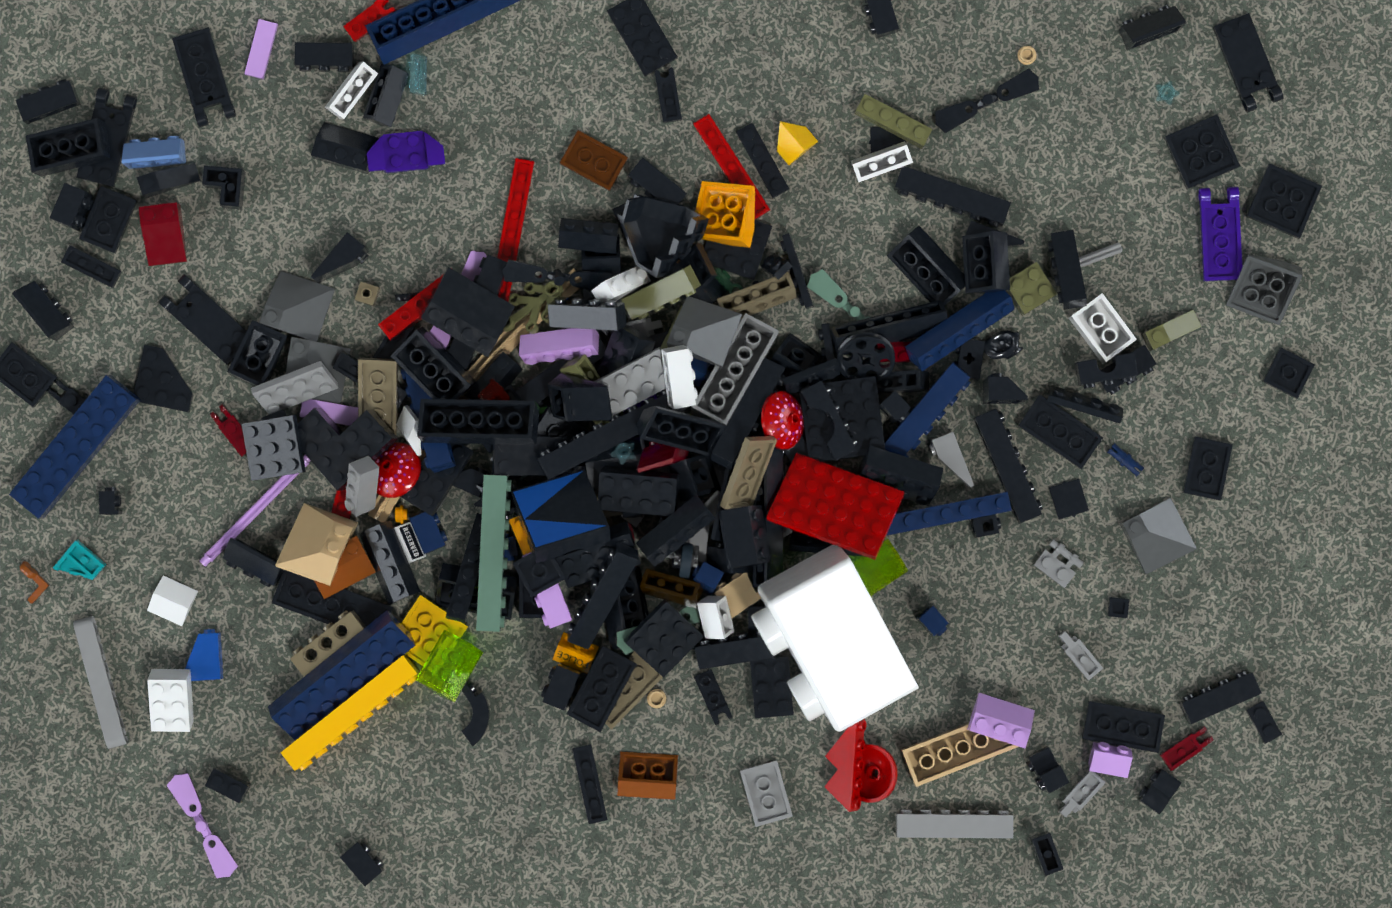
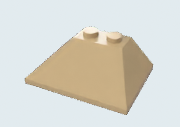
(316, 544)

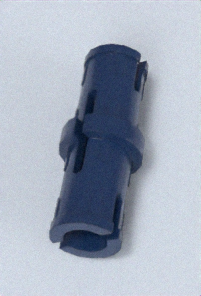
(1125, 459)

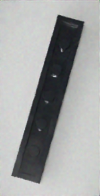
(467, 576)

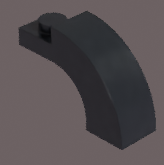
(480, 717)

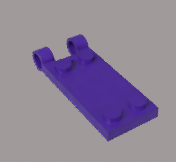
(1220, 236)

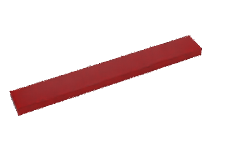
(514, 216)

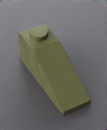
(1171, 330)

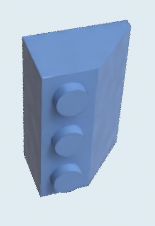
(154, 152)

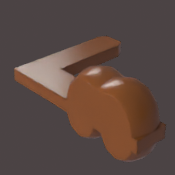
(31, 573)

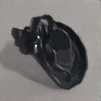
(1003, 345)

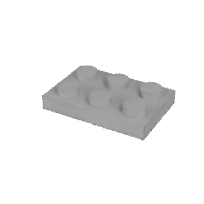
(766, 793)

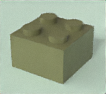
(1030, 289)

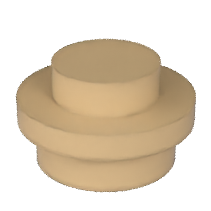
(1026, 55)
(656, 698)

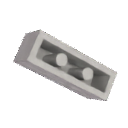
(361, 486)

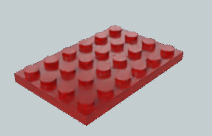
(835, 506)

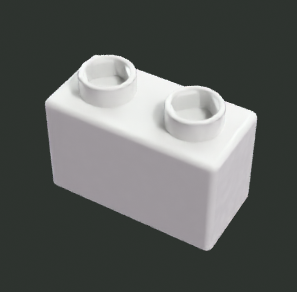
(835, 638)

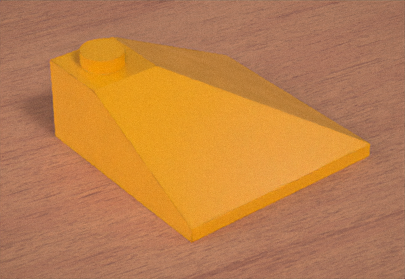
(729, 212)

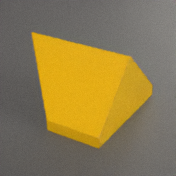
(794, 141)

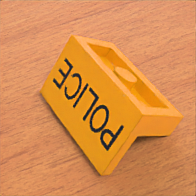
(574, 655)

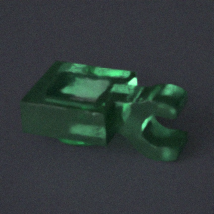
(723, 278)

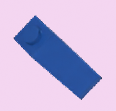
(206, 657)

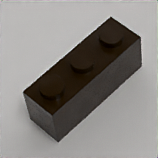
(671, 588)

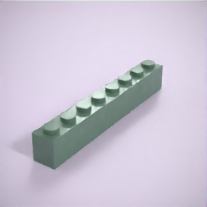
(492, 553)

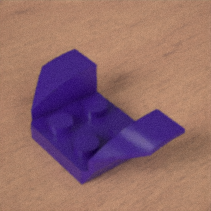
(405, 152)

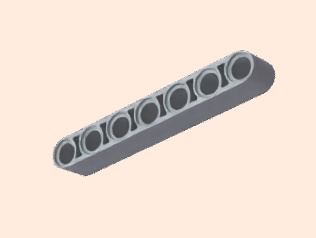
(99, 682)

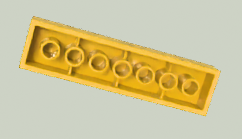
(349, 713)

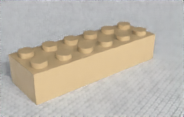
(950, 753)

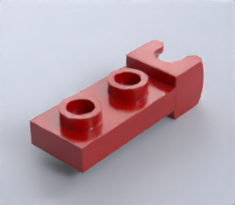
(356, 27)

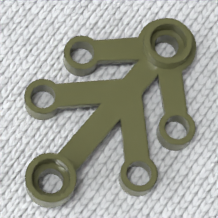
(533, 304)

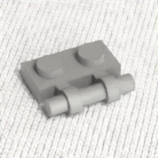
(1054, 567)

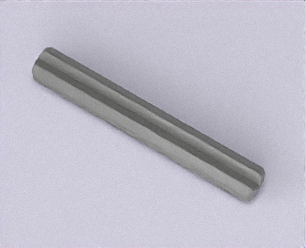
(1095, 256)

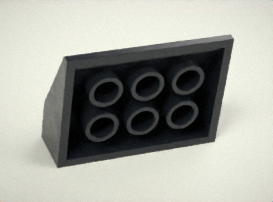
(467, 312)

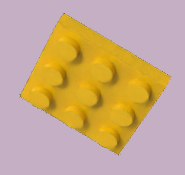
(426, 625)

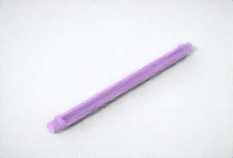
(249, 516)

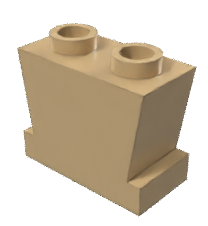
(739, 593)

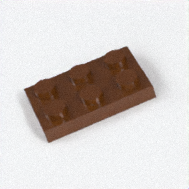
(593, 160)

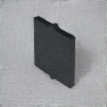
(882, 139)
(1068, 499)

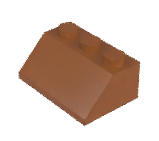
(352, 568)
(647, 775)

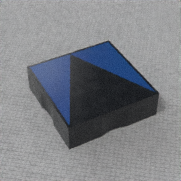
(560, 515)

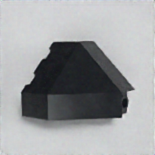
(660, 232)

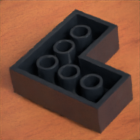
(334, 450)

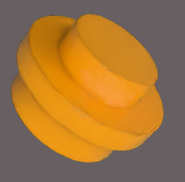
(401, 514)

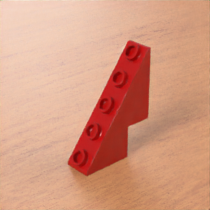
(408, 313)
(847, 758)

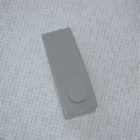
(950, 455)

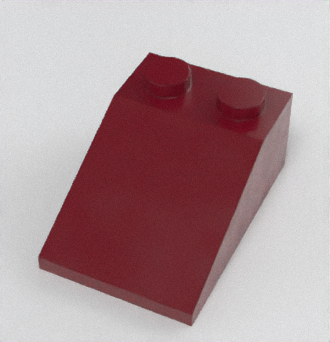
(163, 233)
(660, 455)

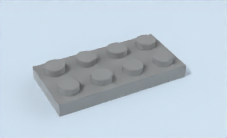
(635, 381)
(294, 387)

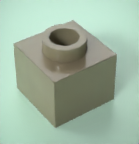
(372, 298)

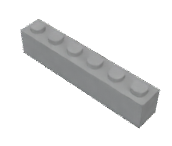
(954, 824)

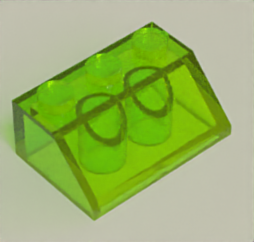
(882, 571)
(449, 666)

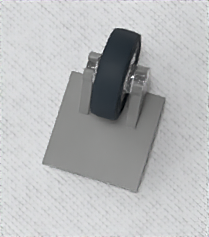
(691, 552)

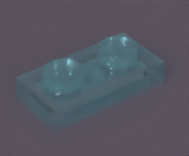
(418, 74)

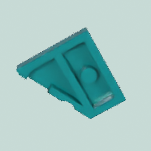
(80, 561)

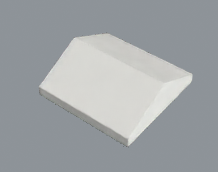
(408, 427)
(172, 600)

